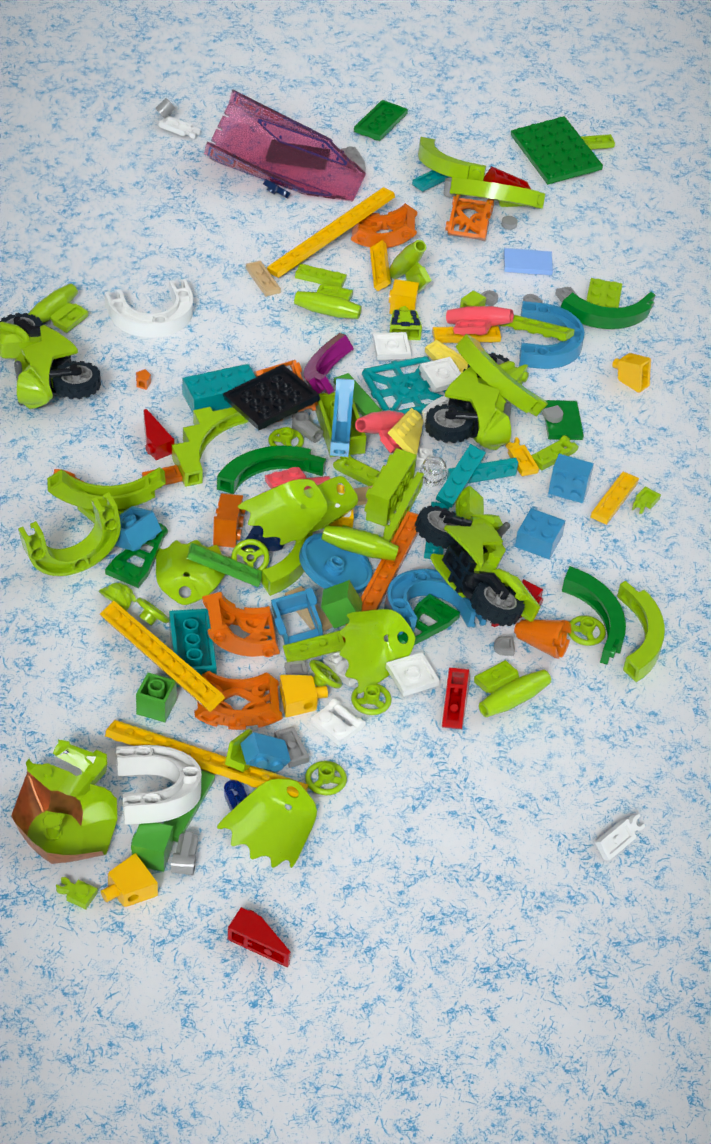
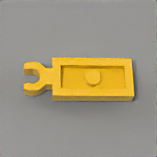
(526, 463)

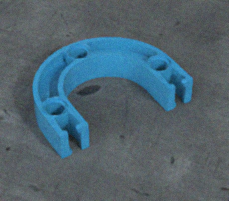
(551, 355)
(421, 583)

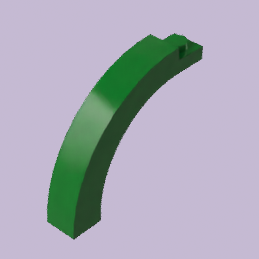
(608, 317)
(267, 459)
(604, 603)

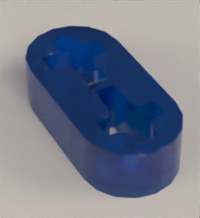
(230, 798)

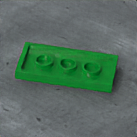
(380, 120)

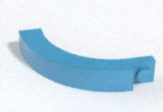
(342, 417)

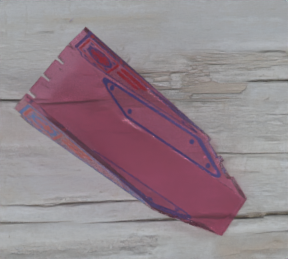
(282, 151)

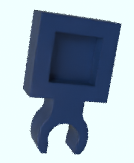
(273, 188)

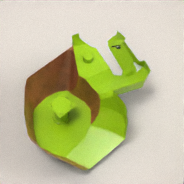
(65, 813)

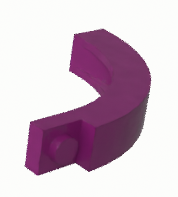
(324, 360)

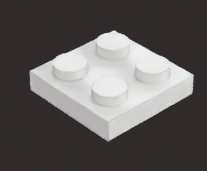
(391, 346)
(439, 373)
(412, 674)

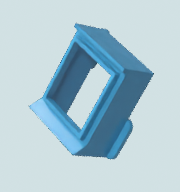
(293, 603)

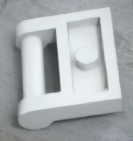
(333, 726)

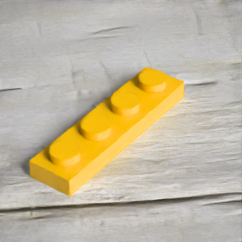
(380, 265)
(447, 335)
(614, 498)

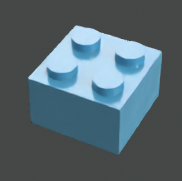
(570, 478)
(137, 528)
(540, 533)

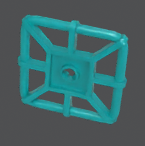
(399, 385)

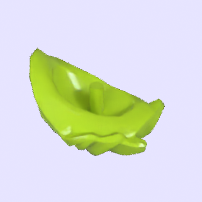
(120, 594)

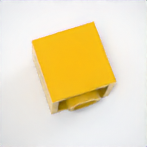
(403, 294)

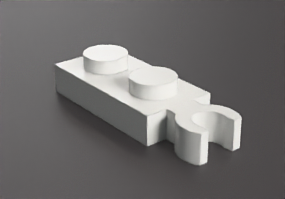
(179, 127)
(618, 837)

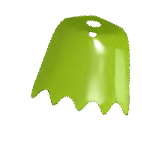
(329, 490)
(281, 512)
(173, 563)
(366, 646)
(268, 826)

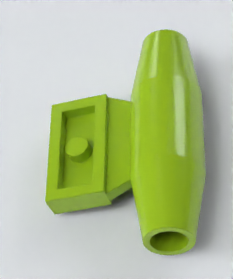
(407, 264)
(329, 301)
(59, 309)
(359, 542)
(508, 688)

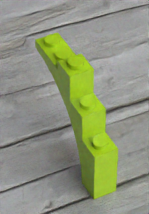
(196, 437)

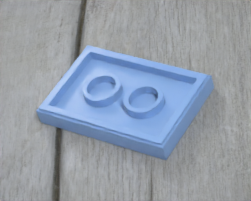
(528, 261)

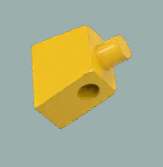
(633, 371)
(300, 694)
(130, 883)

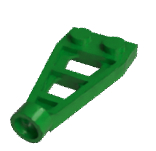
(131, 573)
(436, 610)

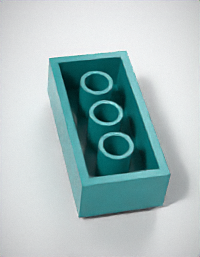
(208, 388)
(191, 639)

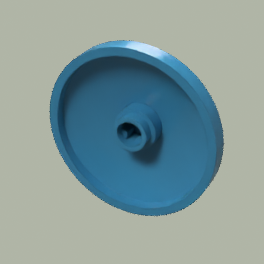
(331, 565)

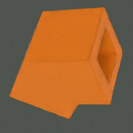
(143, 379)

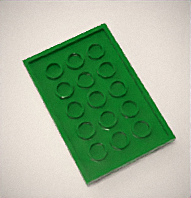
(556, 150)

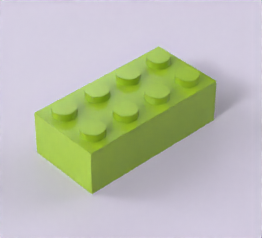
(325, 417)
(389, 486)

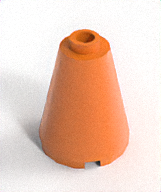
(545, 635)

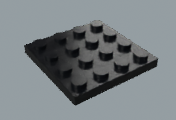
(271, 397)

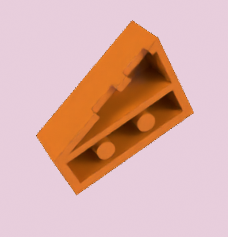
(228, 520)

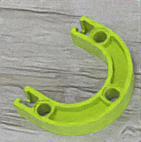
(82, 555)

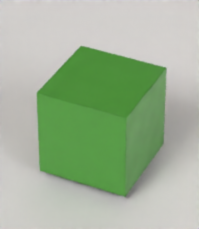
(340, 601)
(156, 697)
(153, 844)

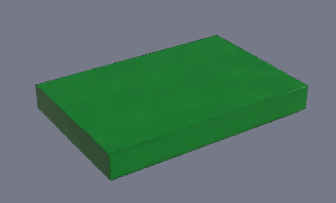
(570, 423)

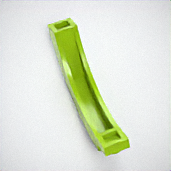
(447, 165)
(498, 192)
(497, 378)
(125, 495)
(285, 572)
(645, 608)

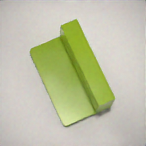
(469, 503)
(235, 754)

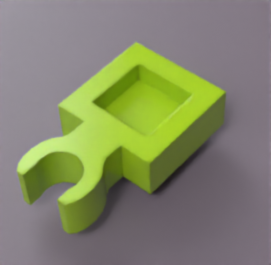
(646, 498)
(78, 893)

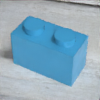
(265, 752)

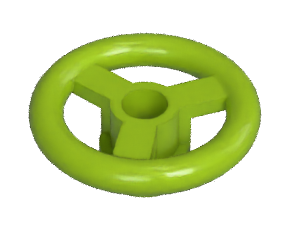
(285, 436)
(244, 553)
(151, 612)
(586, 627)
(323, 675)
(371, 696)
(326, 775)

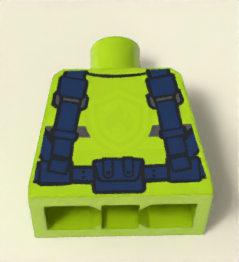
(406, 321)

